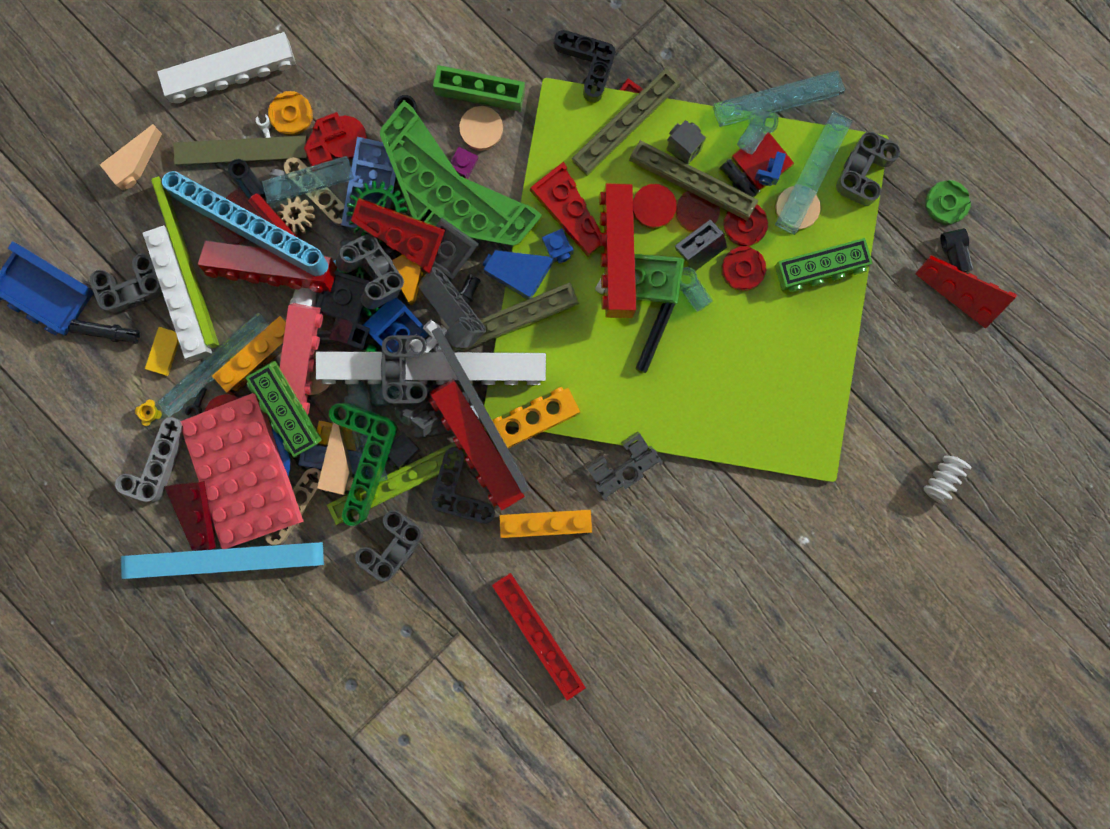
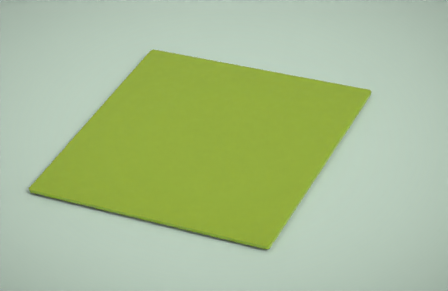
(749, 376)

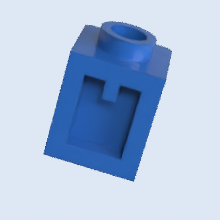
(774, 167)
(558, 246)

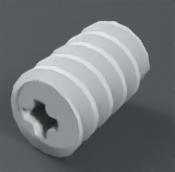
(946, 478)

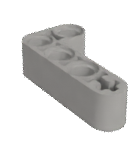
(155, 458)

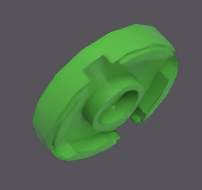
(947, 202)

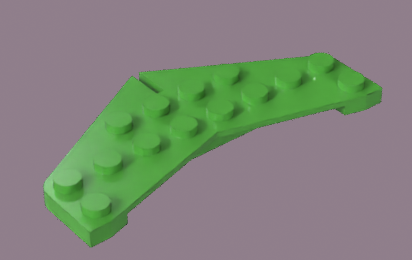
(435, 185)

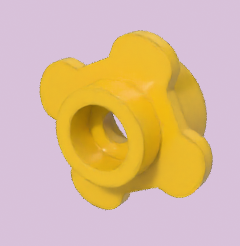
(142, 410)

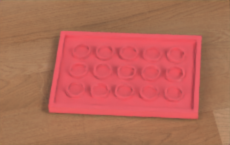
(241, 471)

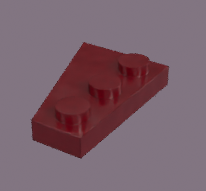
(193, 513)

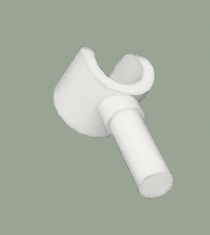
(265, 126)

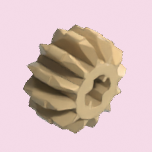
(304, 215)

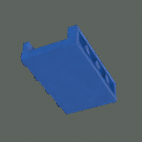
(42, 290)

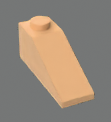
(130, 161)
(336, 468)

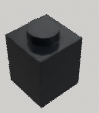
(349, 333)
(402, 451)

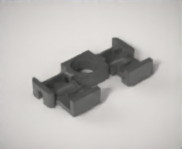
(418, 412)
(612, 482)

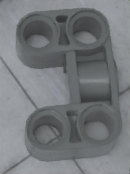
(859, 164)
(377, 265)
(129, 293)
(394, 369)
(396, 553)

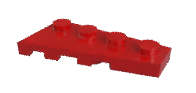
(562, 200)
(400, 232)
(973, 296)

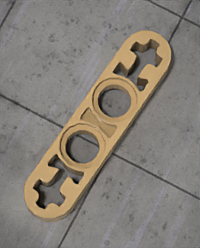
(315, 195)
(302, 507)

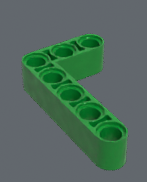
(368, 458)

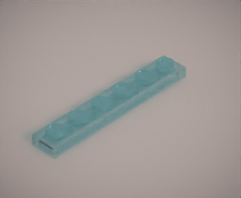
(779, 98)
(813, 172)
(202, 374)

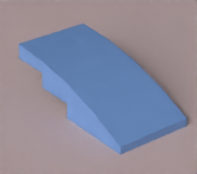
(369, 165)

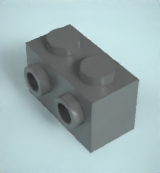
(685, 141)

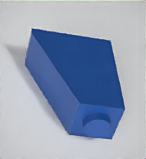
(518, 271)

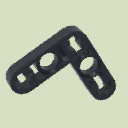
(597, 59)
(449, 492)

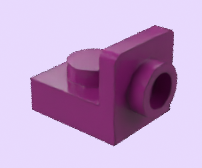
(464, 162)

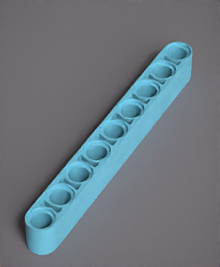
(216, 207)
(222, 560)

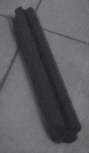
(654, 337)

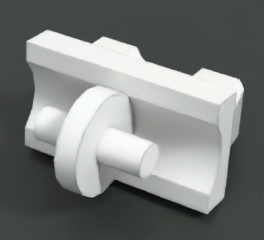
(416, 344)

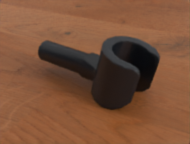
(197, 403)

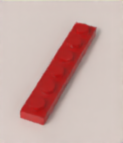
(539, 636)

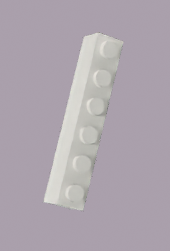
(226, 68)
(176, 294)

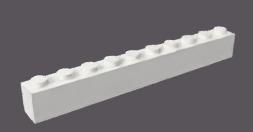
(434, 366)

